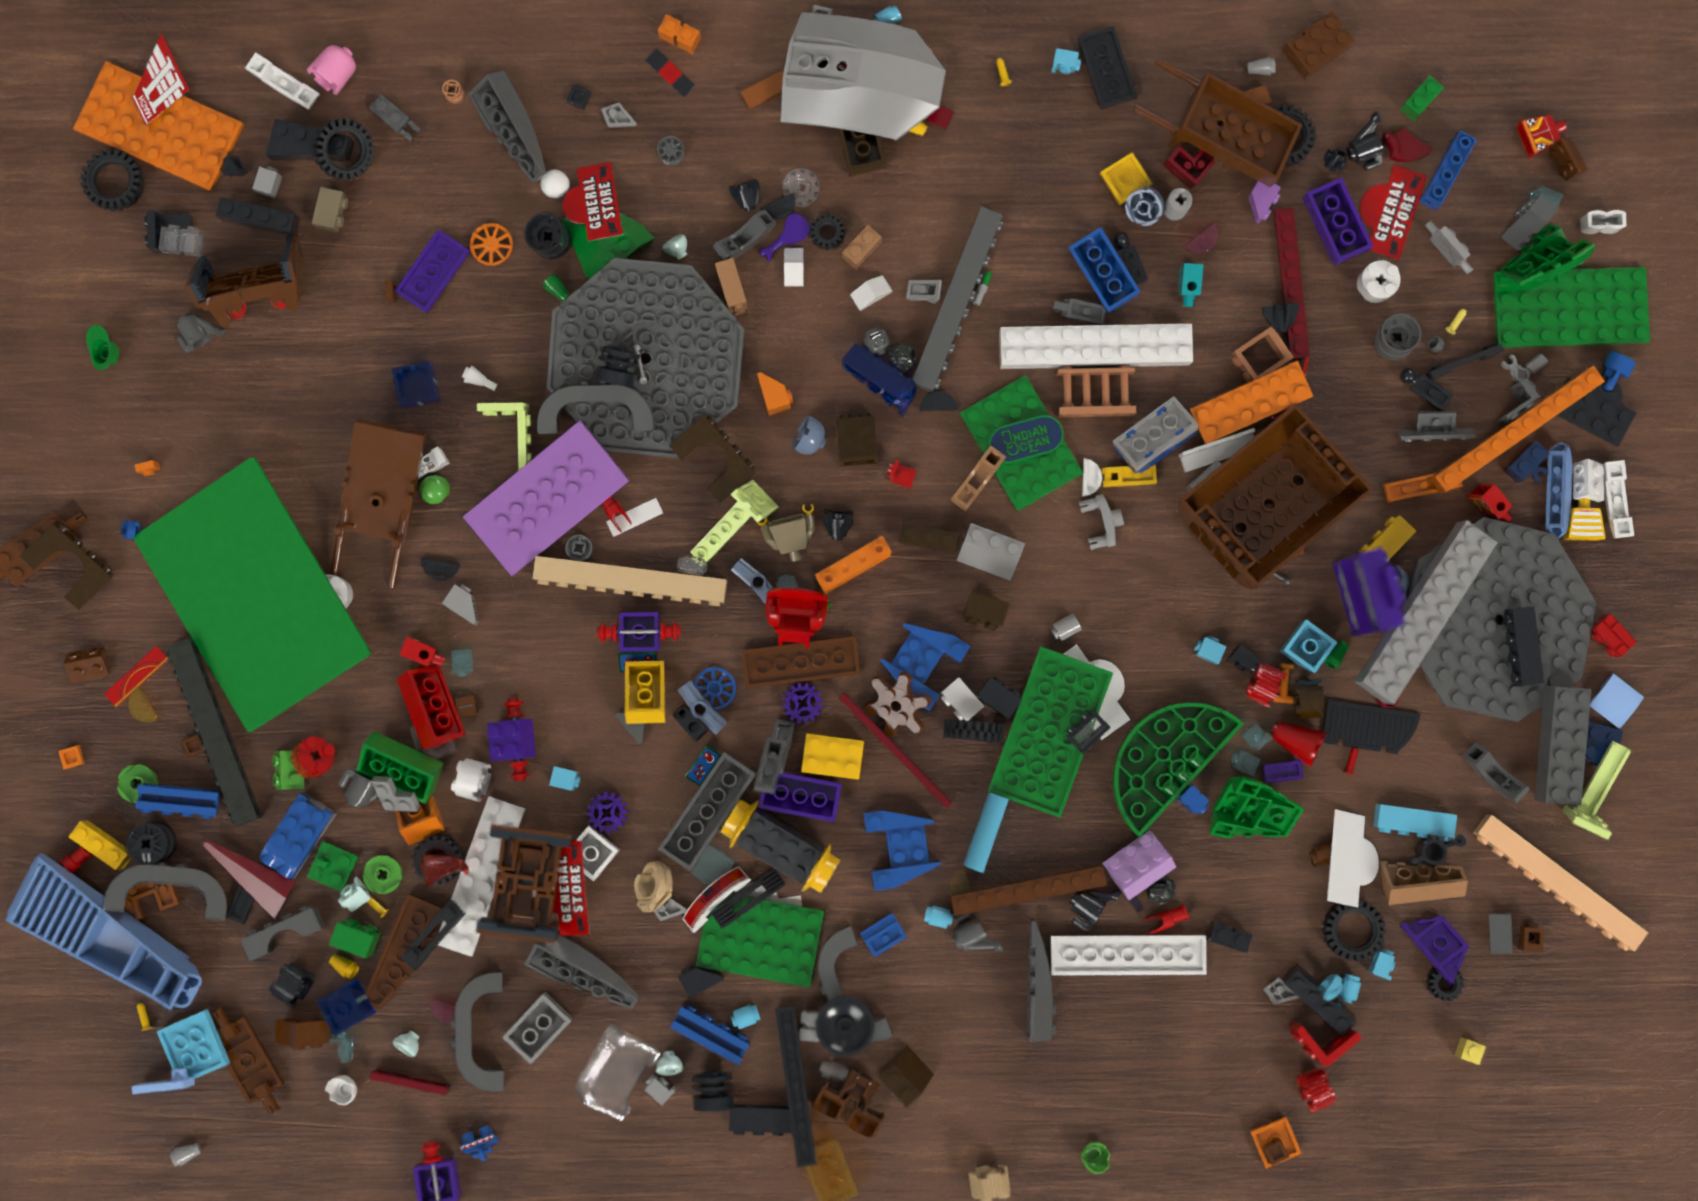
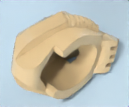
(656, 882)

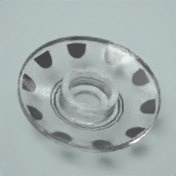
(793, 182)

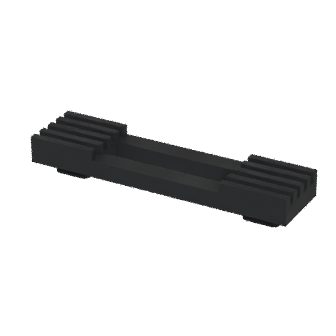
(1489, 351)
(451, 915)
(725, 915)

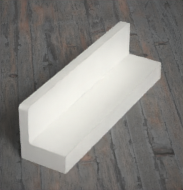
(1214, 451)

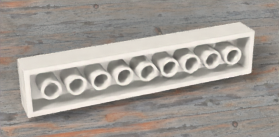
(1096, 346)

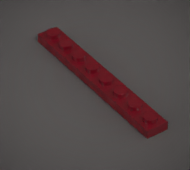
(1291, 280)

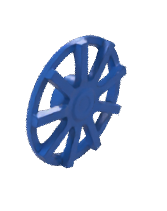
(715, 688)

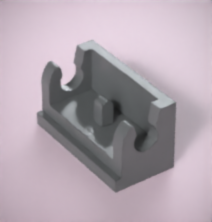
(1500, 933)

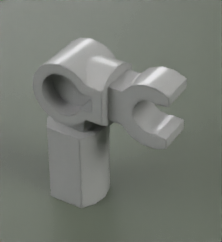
(1520, 373)

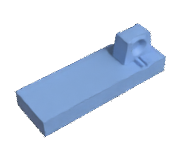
(178, 1080)

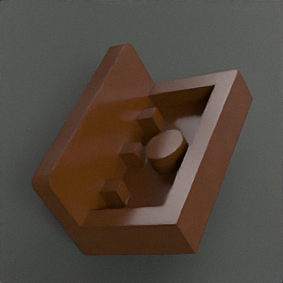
(86, 665)

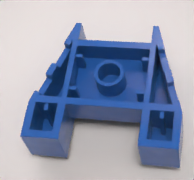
(921, 654)
(905, 845)

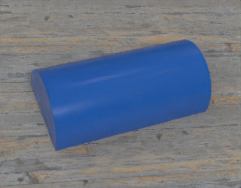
(1104, 270)

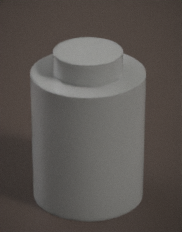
(1066, 627)

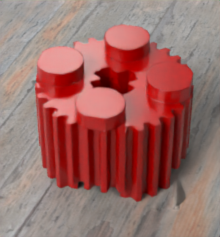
(1265, 685)
(306, 750)
(1315, 1089)

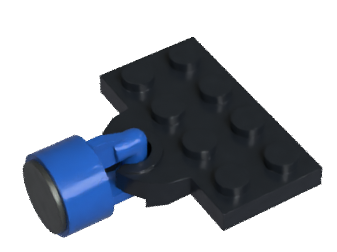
(1601, 409)

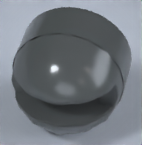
(1436, 344)

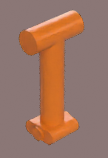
(1283, 698)

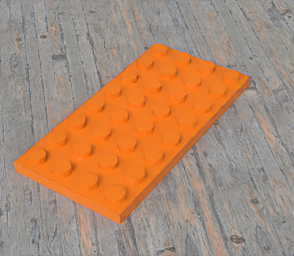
(181, 140)

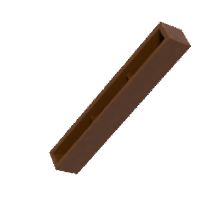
(1028, 890)

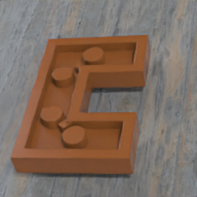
(165, 896)

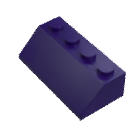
(803, 797)

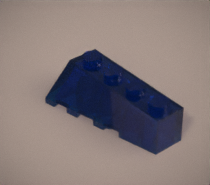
(880, 377)

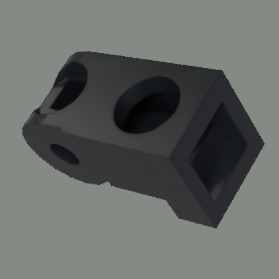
(690, 723)

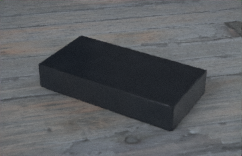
(240, 906)

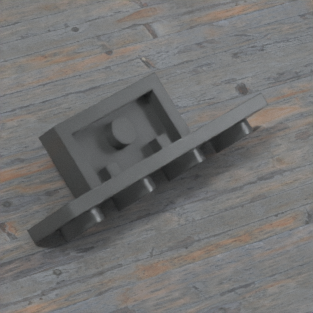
(1436, 425)

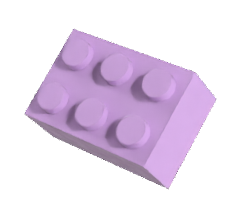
(1139, 865)

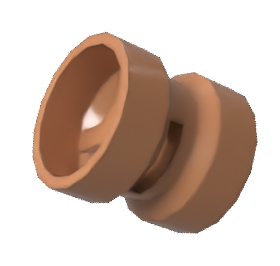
(455, 95)

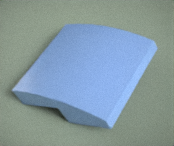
(1616, 700)

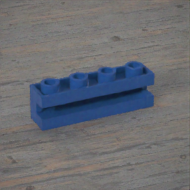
(1447, 170)
(178, 799)
(710, 1034)

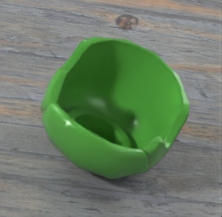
(434, 489)
(1095, 1157)

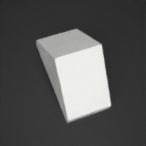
(793, 266)
(870, 292)

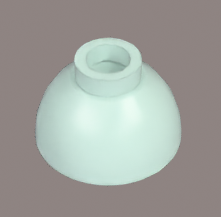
(676, 246)
(407, 1043)
(669, 1064)

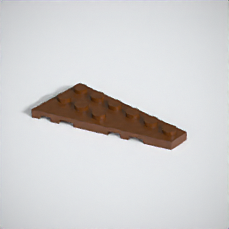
(391, 968)

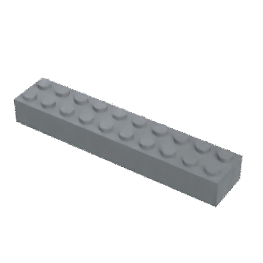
(1426, 612)

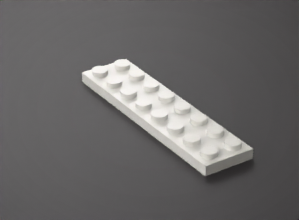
(476, 890)
(1128, 954)

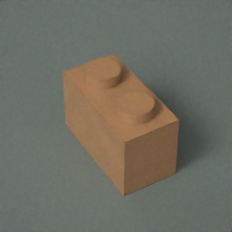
(862, 247)

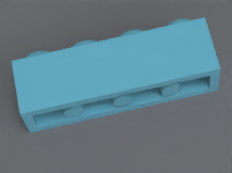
(1416, 821)

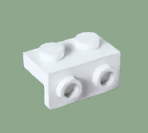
(1588, 480)

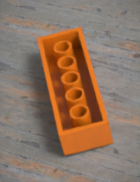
(1251, 402)

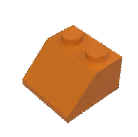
(775, 395)
(420, 824)

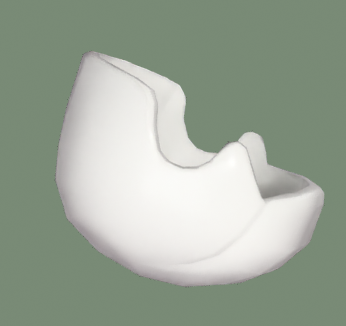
(555, 184)
(341, 1089)

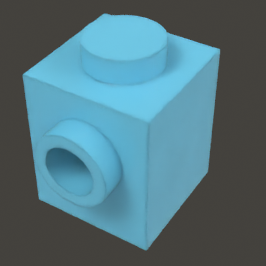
(1209, 649)
(564, 778)

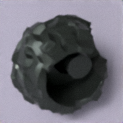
(901, 357)
(1162, 890)

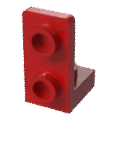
(901, 475)

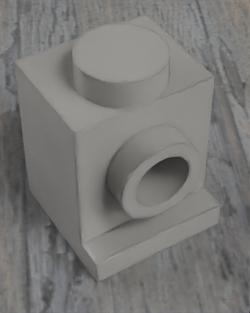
(659, 1088)

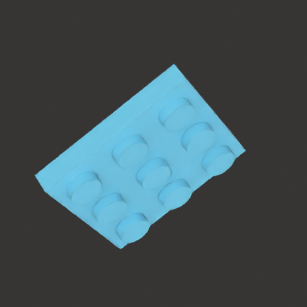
(194, 1045)

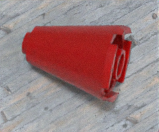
(1299, 740)

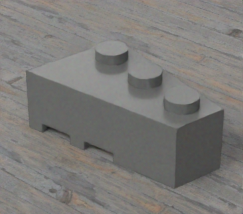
(1529, 220)

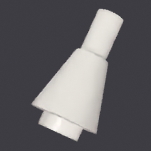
(475, 377)

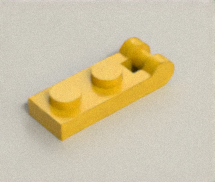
(1127, 477)

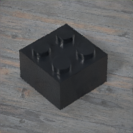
(998, 697)

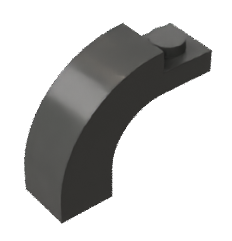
(746, 237)
(1493, 774)

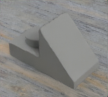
(924, 290)

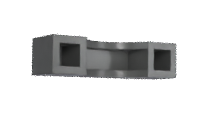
(261, 943)

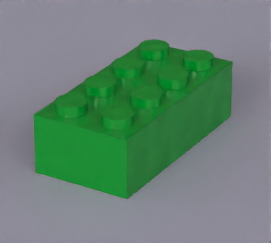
(407, 767)

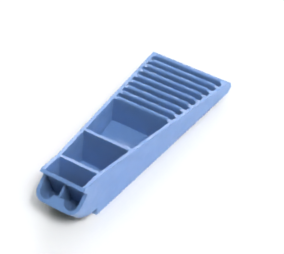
(72, 918)

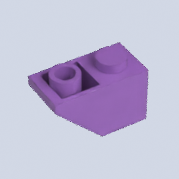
(1261, 199)

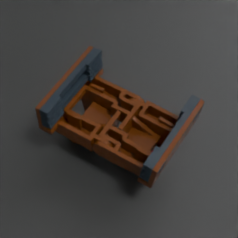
(230, 292)
(533, 901)

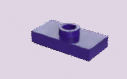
(1282, 771)

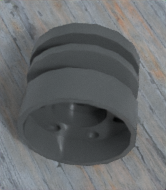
(1402, 327)

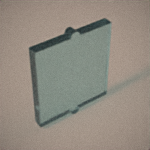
(712, 865)

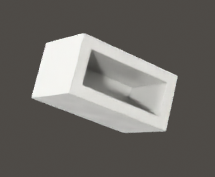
(961, 699)

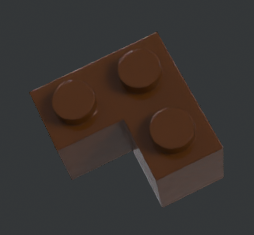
(300, 1033)

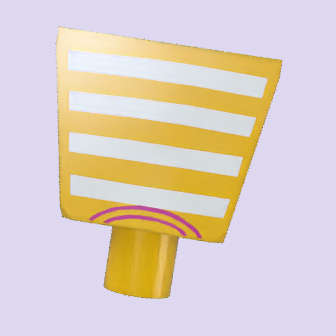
(1585, 523)

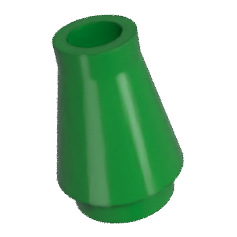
(555, 287)
(1337, 655)

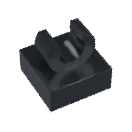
(233, 167)

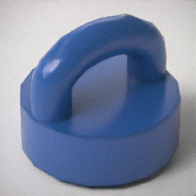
(129, 528)

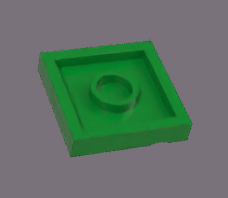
(333, 866)

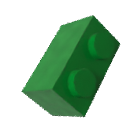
(1421, 98)

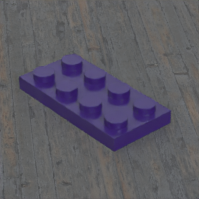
(432, 271)

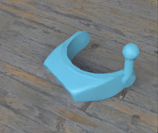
(1332, 985)

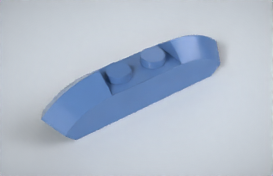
(1559, 489)

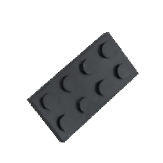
(1107, 68)

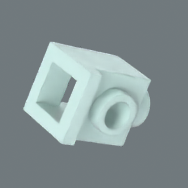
(354, 895)

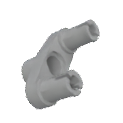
(1110, 518)

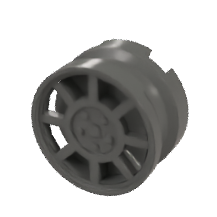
(671, 150)
(579, 548)

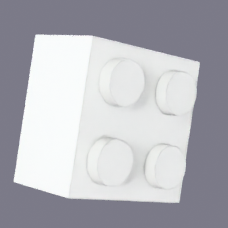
(596, 852)

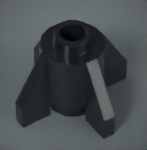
(746, 194)
(1281, 316)
(837, 523)

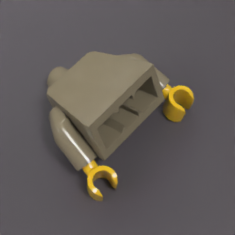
(789, 533)

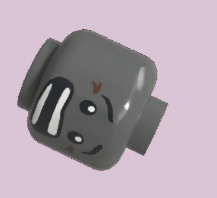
(876, 341)

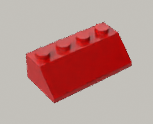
(430, 706)

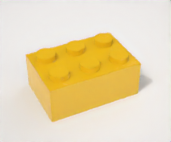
(644, 692)
(832, 756)

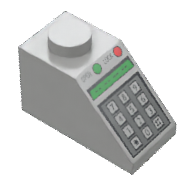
(462, 603)

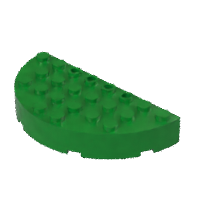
(1164, 756)

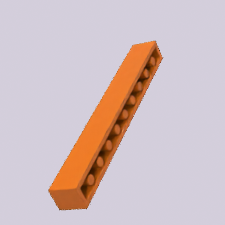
(1517, 429)

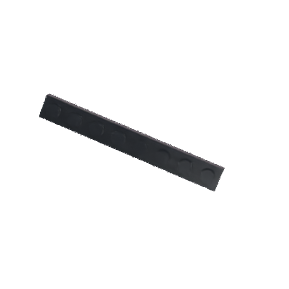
(795, 1087)

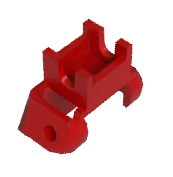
(797, 611)

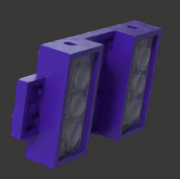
(1370, 592)

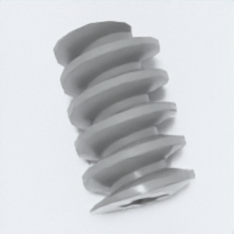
(1177, 204)

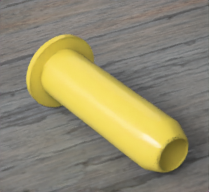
(1456, 321)

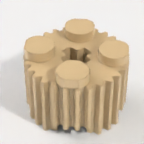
(989, 1183)

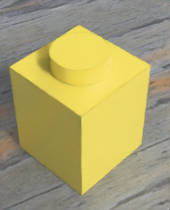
(1470, 1050)

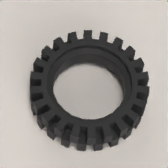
(1307, 133)
(365, 148)
(95, 166)
(973, 731)
(1366, 949)

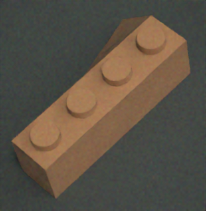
(1421, 883)

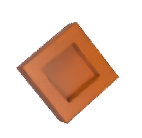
(147, 468)
(71, 757)

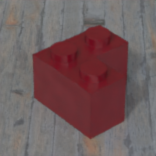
(1188, 168)

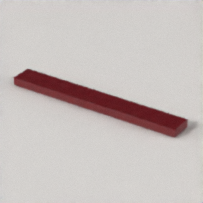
(895, 750)

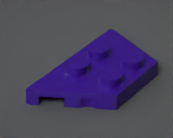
(1439, 944)

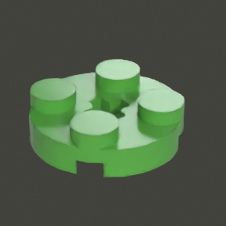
(127, 778)
(382, 885)

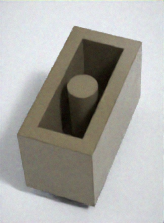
(330, 209)

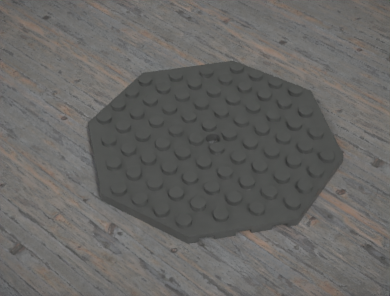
(672, 318)
(1470, 655)

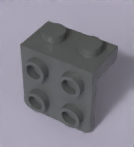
(1526, 395)

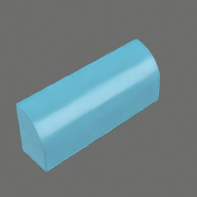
(985, 832)

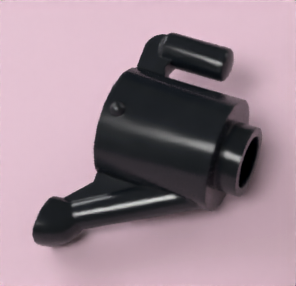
(1366, 145)
(1434, 851)
(1090, 905)

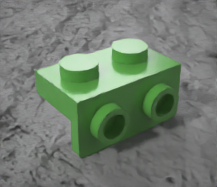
(285, 775)

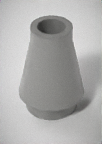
(1263, 66)
(183, 1154)

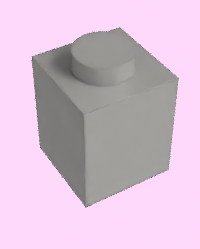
(267, 181)

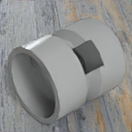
(808, 1030)

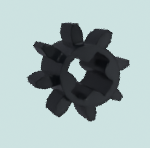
(1335, 159)

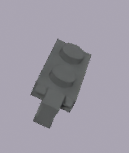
(1081, 311)

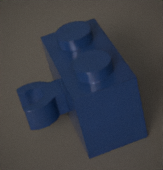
(1527, 463)

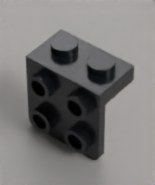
(154, 221)

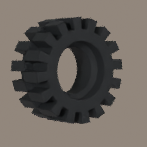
(831, 221)
(1450, 994)

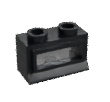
(1088, 731)

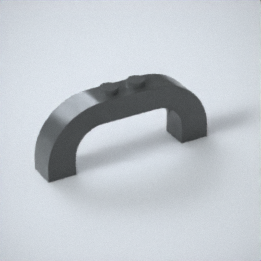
(550, 411)
(165, 875)
(830, 984)
(476, 1075)

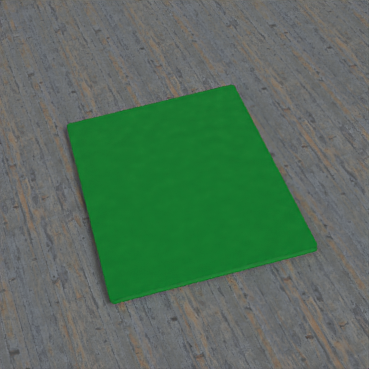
(252, 595)

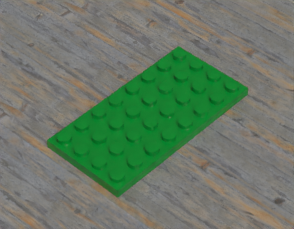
(1573, 309)
(1037, 757)

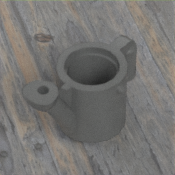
(195, 332)
(360, 789)
(971, 935)

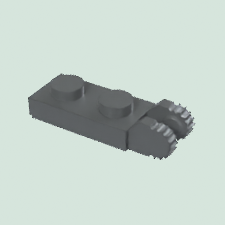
(392, 116)

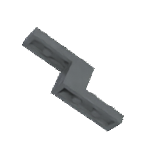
(774, 756)

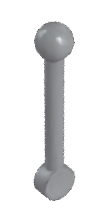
(643, 380)

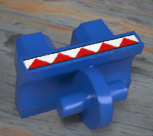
(487, 1139)

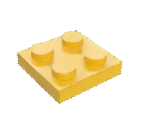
(1125, 177)

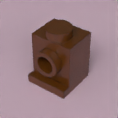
(1536, 943)

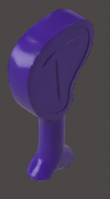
(795, 231)

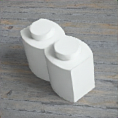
(1603, 222)

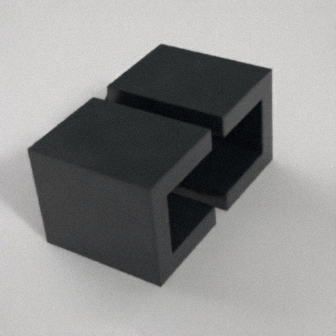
(1222, 935)

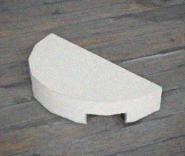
(1091, 477)

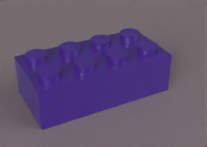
(1337, 221)

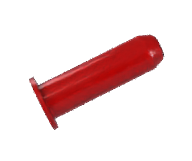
(1351, 761)

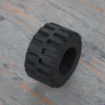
(439, 841)

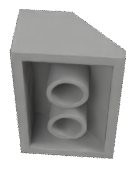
(990, 551)

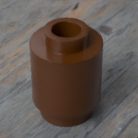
(1321, 855)

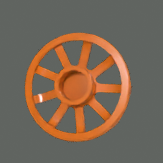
(491, 244)

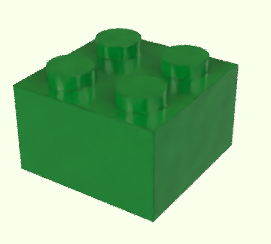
(355, 937)

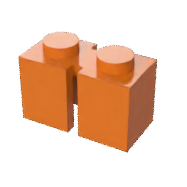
(687, 36)

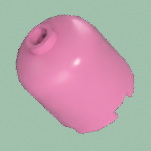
(333, 68)

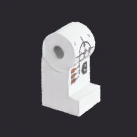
(432, 462)

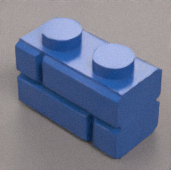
(1192, 800)

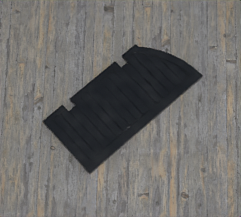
(1368, 726)

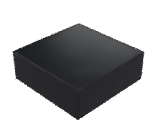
(578, 97)

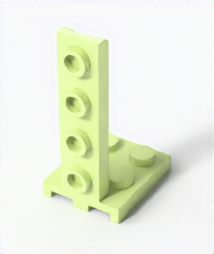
(523, 420)
(751, 502)
(1596, 791)

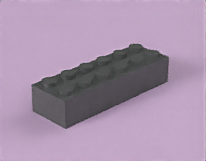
(1562, 744)
(707, 811)

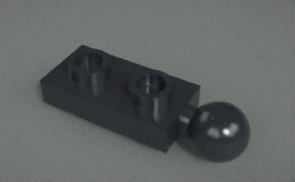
(1130, 258)
(1426, 389)

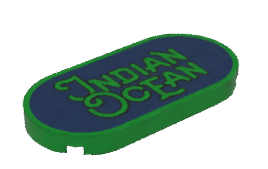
(1027, 438)

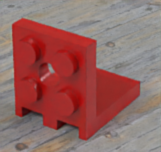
(1331, 1051)

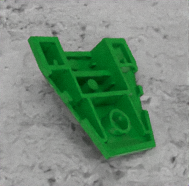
(601, 251)
(1546, 257)
(1252, 809)

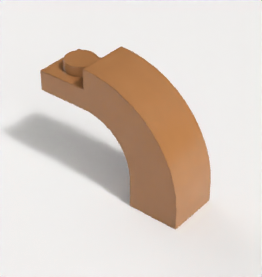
(978, 478)

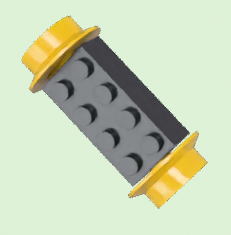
(780, 845)

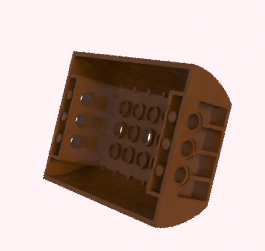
(1266, 472)

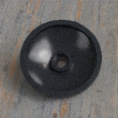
(843, 1040)

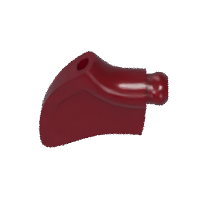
(1404, 146)

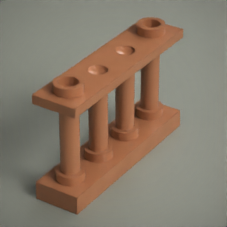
(1087, 408)

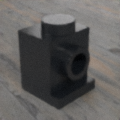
(1243, 659)

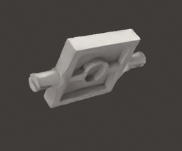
(1449, 246)

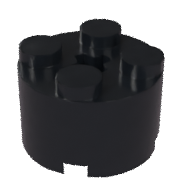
(292, 984)

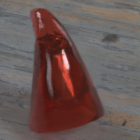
(438, 866)

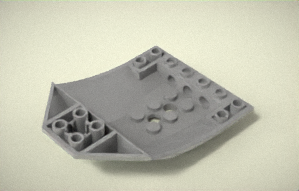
(883, 91)

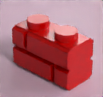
(1612, 636)

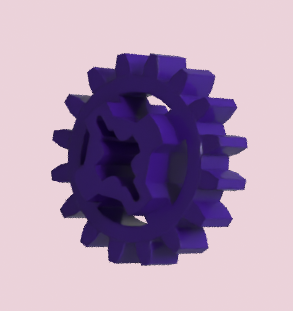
(813, 710)
(597, 804)

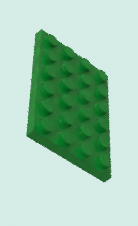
(1029, 478)
(766, 942)

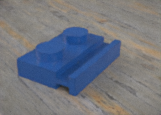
(883, 934)

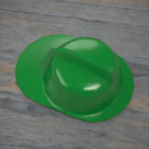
(101, 348)

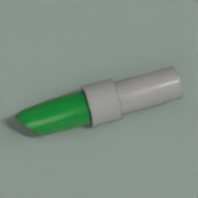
(982, 289)

